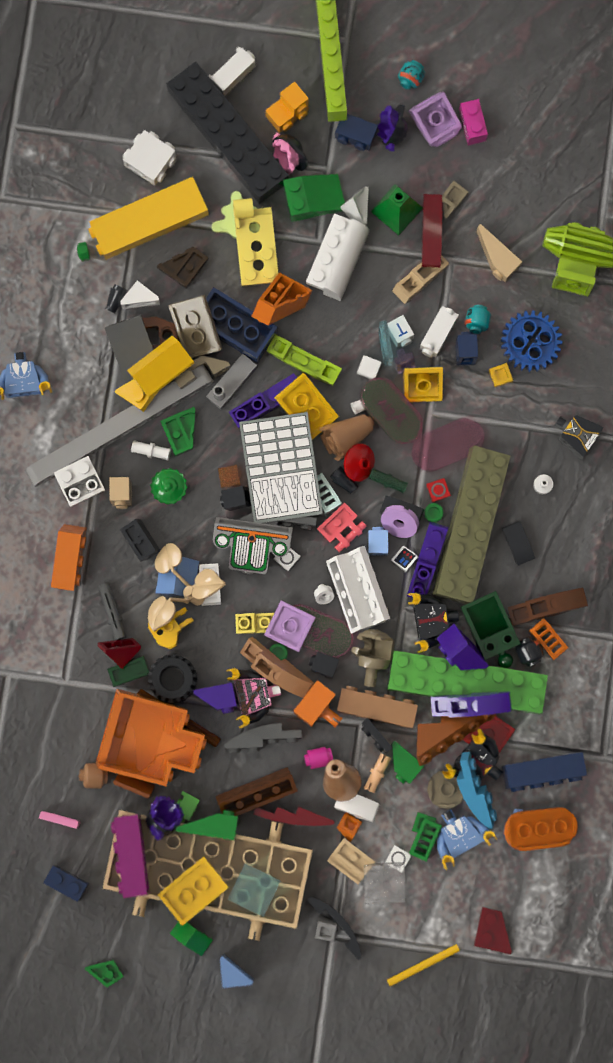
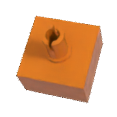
(316, 705)

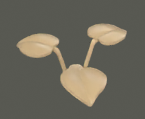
(206, 584)

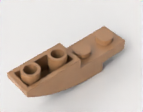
(275, 670)

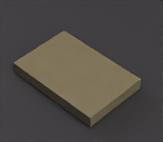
(195, 326)

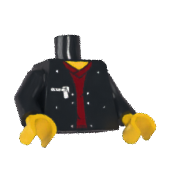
(430, 619)
(486, 756)

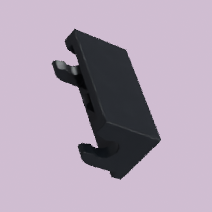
(140, 540)

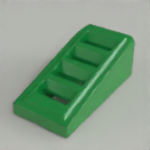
(424, 856)

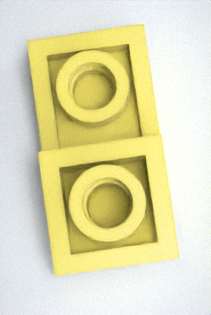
(252, 622)

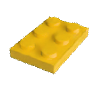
(304, 397)
(193, 891)

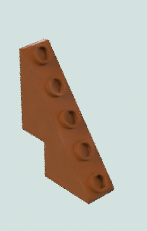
(438, 737)

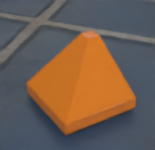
(349, 826)

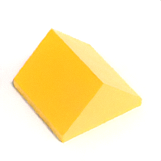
(423, 384)

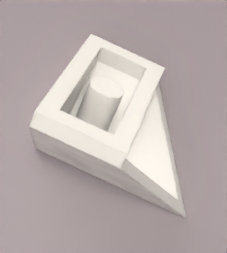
(357, 206)

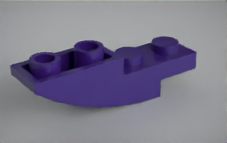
(261, 403)
(427, 559)
(471, 704)

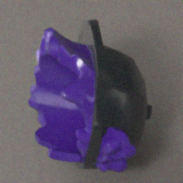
(392, 126)
(163, 817)

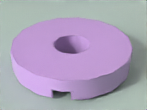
(395, 528)

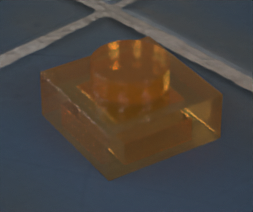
(228, 476)

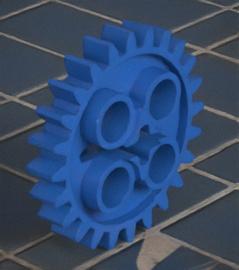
(517, 332)

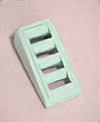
(327, 509)

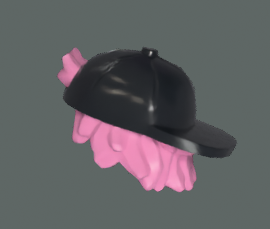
(289, 152)

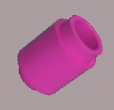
(318, 757)

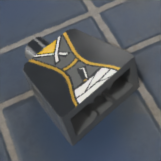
(578, 434)

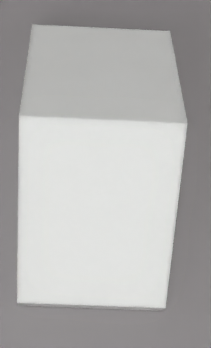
(139, 297)

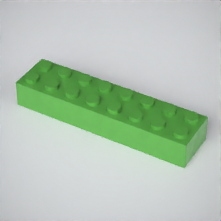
(436, 677)

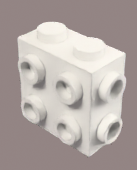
(150, 157)

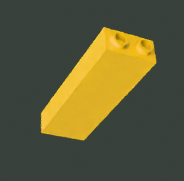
(148, 218)

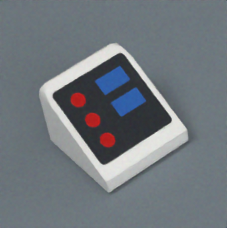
(404, 558)

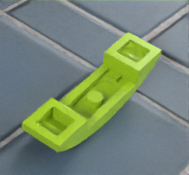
(303, 360)

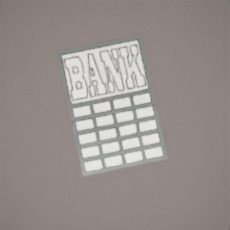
(281, 468)

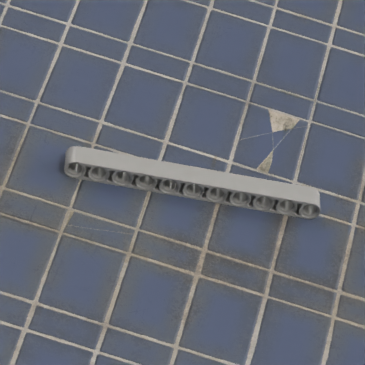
(116, 428)

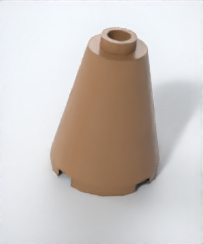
(344, 434)
(341, 780)

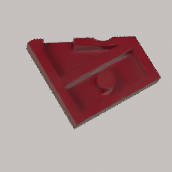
(492, 931)

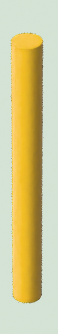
(423, 965)

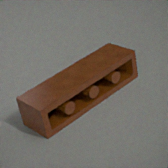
(257, 792)

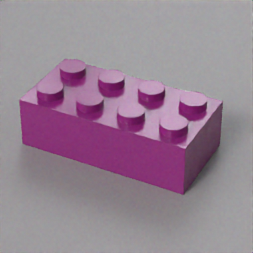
(131, 856)

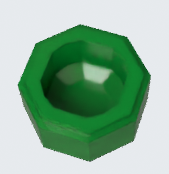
(83, 251)

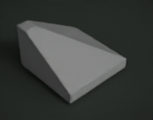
(325, 929)

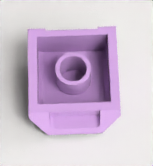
(436, 119)

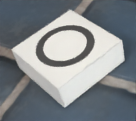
(288, 560)
(398, 855)

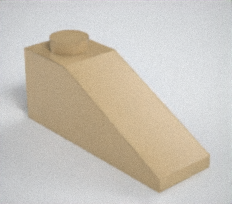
(499, 257)

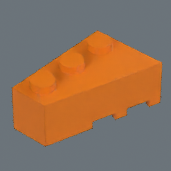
(68, 557)

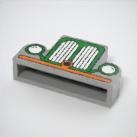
(251, 543)

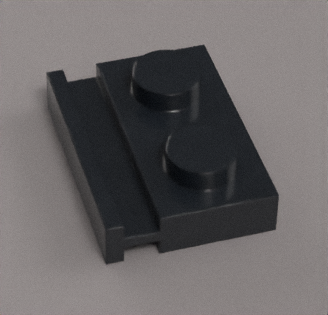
(380, 742)

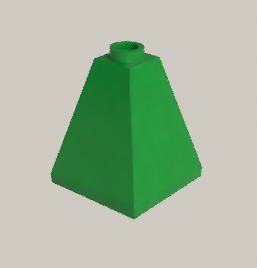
(396, 209)

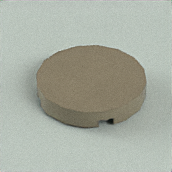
(443, 791)

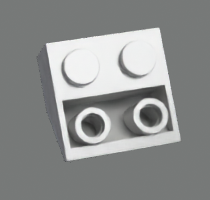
(79, 481)

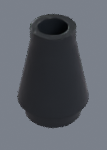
(115, 296)
(341, 479)

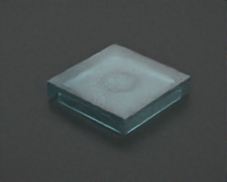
(385, 343)
(254, 890)

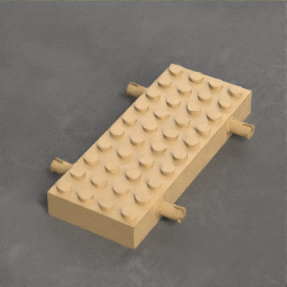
(179, 851)

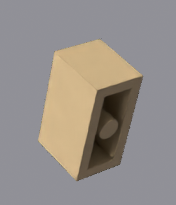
(120, 492)

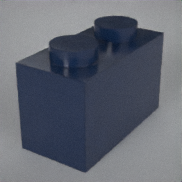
(356, 132)
(466, 349)
(66, 883)

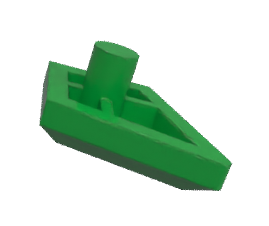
(105, 972)

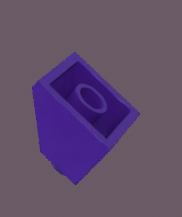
(460, 650)
(219, 697)

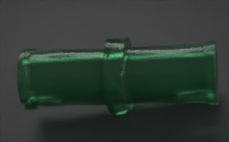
(388, 480)

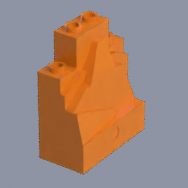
(148, 739)

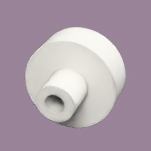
(540, 487)
(323, 594)

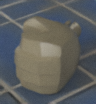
(375, 654)

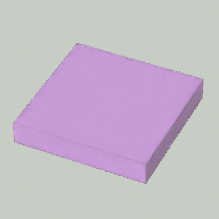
(289, 626)

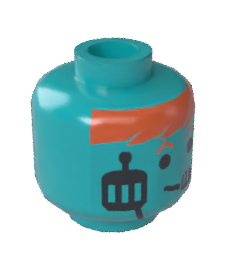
(411, 74)
(478, 319)

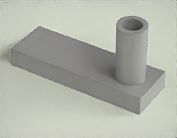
(231, 381)

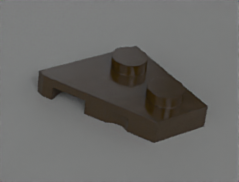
(184, 266)

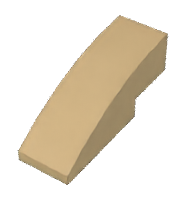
(417, 280)

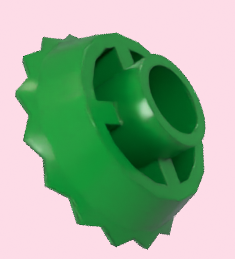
(168, 486)

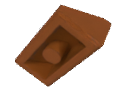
(135, 785)

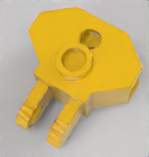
(171, 630)

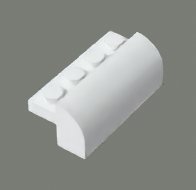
(338, 256)
(358, 590)

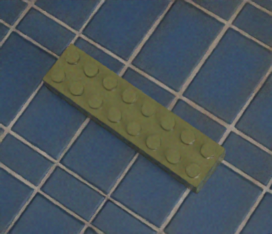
(471, 525)

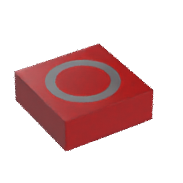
(438, 490)

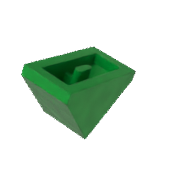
(191, 937)

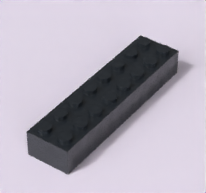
(227, 132)

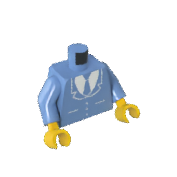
(23, 378)
(460, 836)

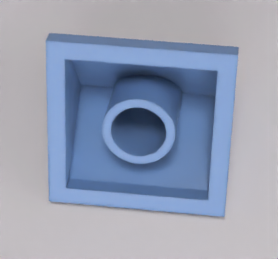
(171, 585)
(232, 974)

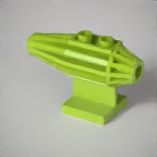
(579, 254)

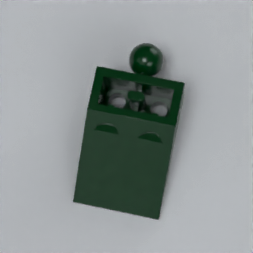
(490, 624)

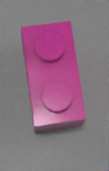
(473, 122)

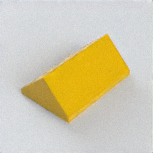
(161, 366)

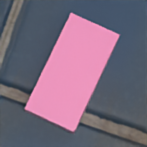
(59, 819)

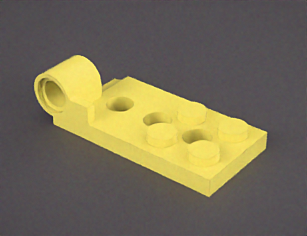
(244, 216)

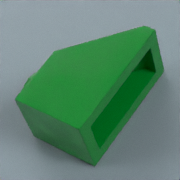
(404, 764)

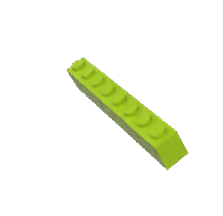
(331, 60)

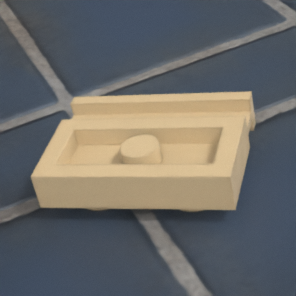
(350, 860)

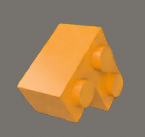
(290, 107)

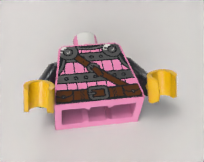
(252, 695)

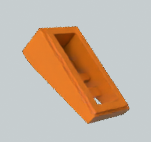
(533, 631)

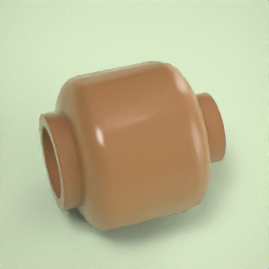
(92, 776)

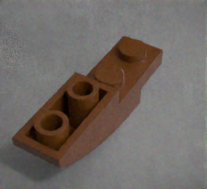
(547, 606)

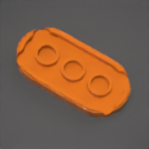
(540, 828)

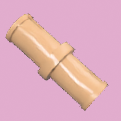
(377, 773)

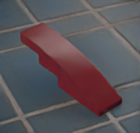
(432, 230)
(302, 817)

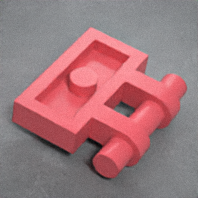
(338, 522)

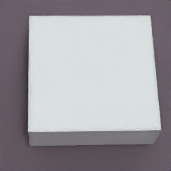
(368, 367)

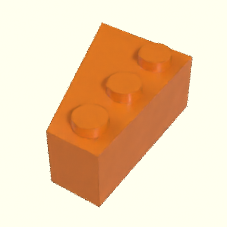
(281, 299)

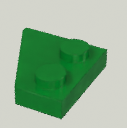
(180, 430)

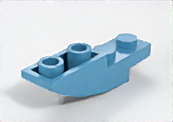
(474, 794)

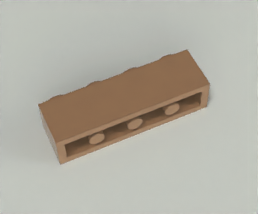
(377, 708)

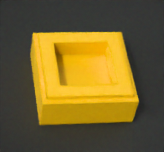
(500, 375)

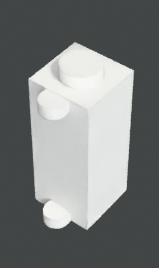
(233, 71)
(438, 332)

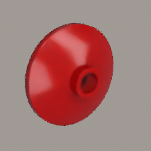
(359, 462)

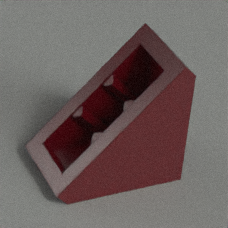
(120, 650)

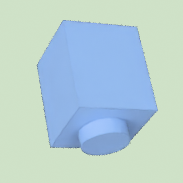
(377, 541)

